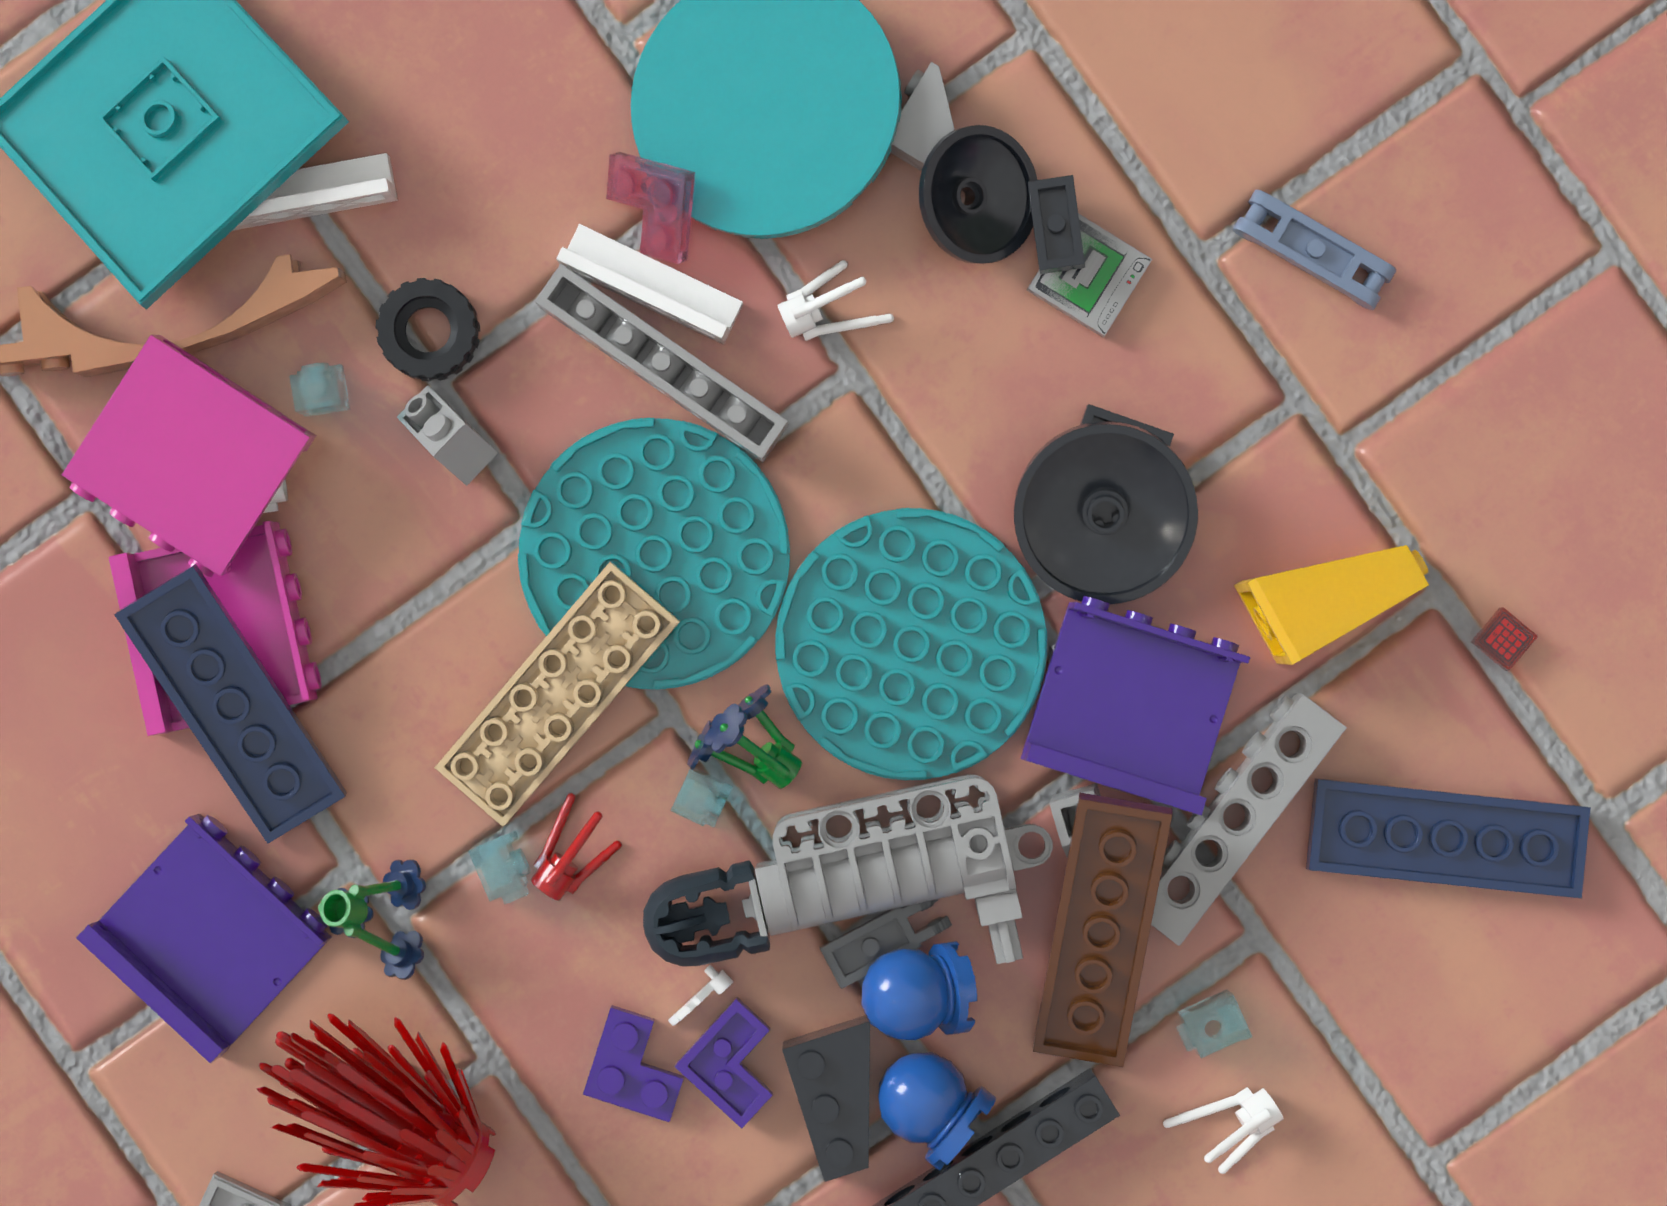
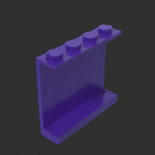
(1132, 704)
(206, 937)

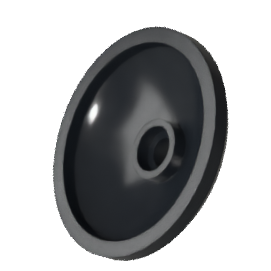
(997, 203)

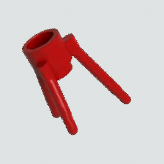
(556, 874)

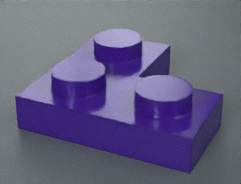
(716, 1064)
(621, 1076)

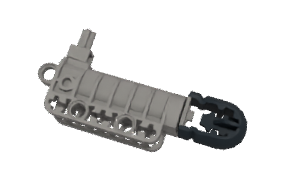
(857, 874)

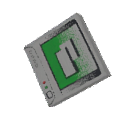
(1101, 288)

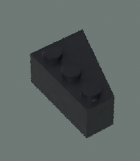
(833, 1091)

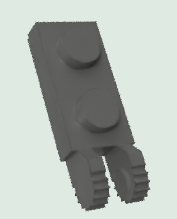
(858, 949)

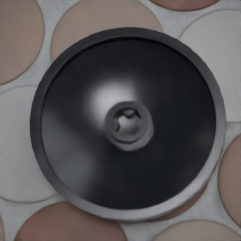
(1105, 512)

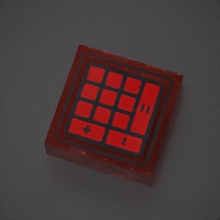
(1504, 639)

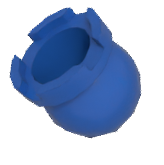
(917, 992)
(928, 1102)

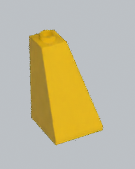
(1321, 602)

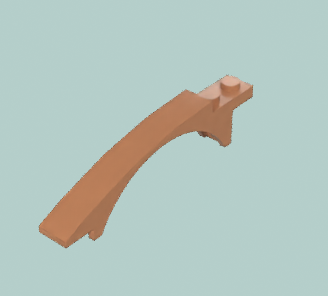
(55, 340)

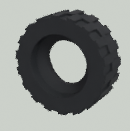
(394, 319)

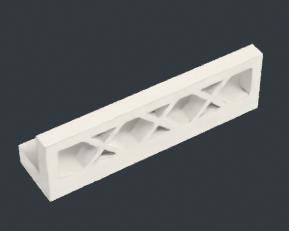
(327, 190)
(650, 283)

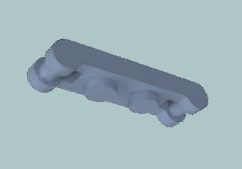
(1314, 249)

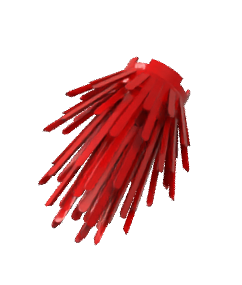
(387, 1108)

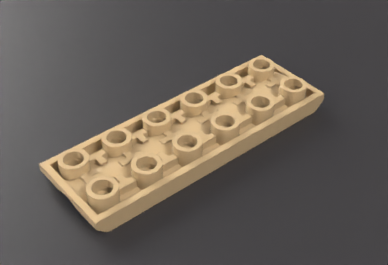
(557, 694)

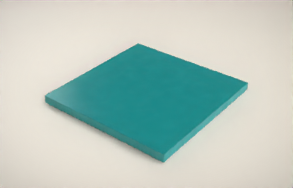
(162, 131)

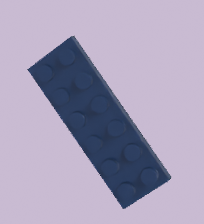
(231, 703)
(1448, 838)

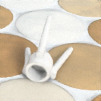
(803, 312)
(1256, 1115)

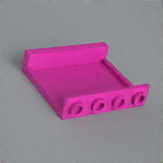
(186, 455)
(258, 598)

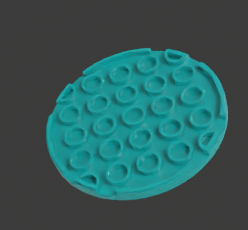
(770, 107)
(680, 520)
(911, 644)

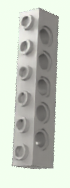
(661, 363)
(1317, 735)

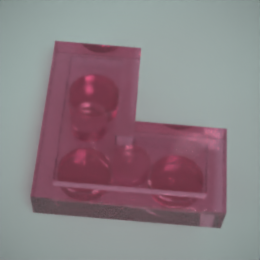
(664, 196)

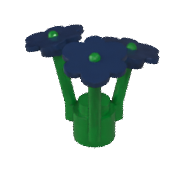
(772, 762)
(348, 911)

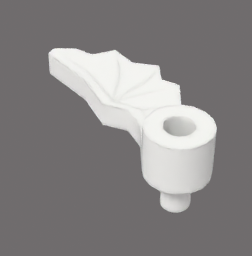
(719, 983)

